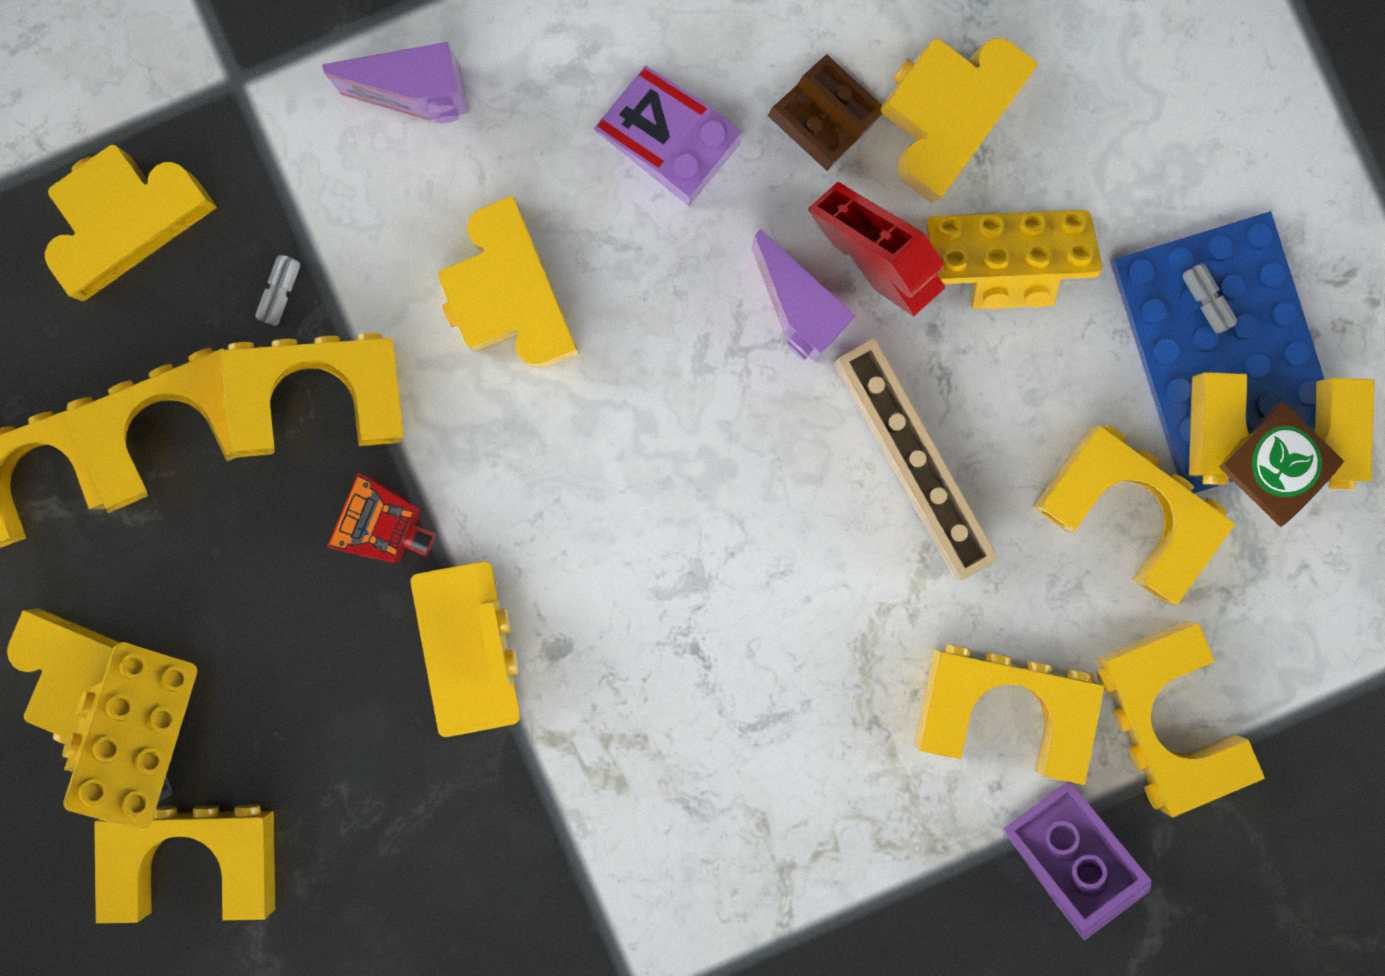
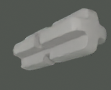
(280, 281)
(1214, 307)

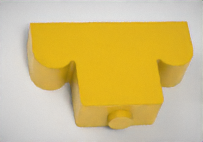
(951, 108)
(118, 217)
(506, 290)
(70, 663)

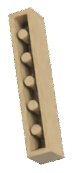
(915, 460)

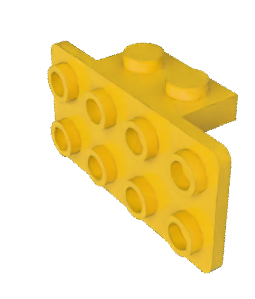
(1015, 256)
(466, 648)
(127, 736)

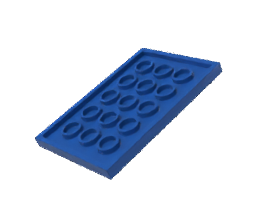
(1178, 342)

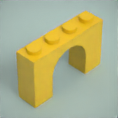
(362, 365)
(1341, 420)
(102, 425)
(14, 444)
(1191, 526)
(1134, 680)
(1068, 704)
(238, 839)

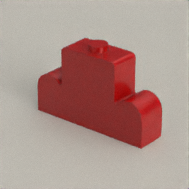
(885, 248)

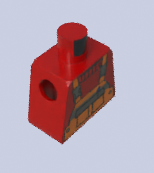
(379, 523)

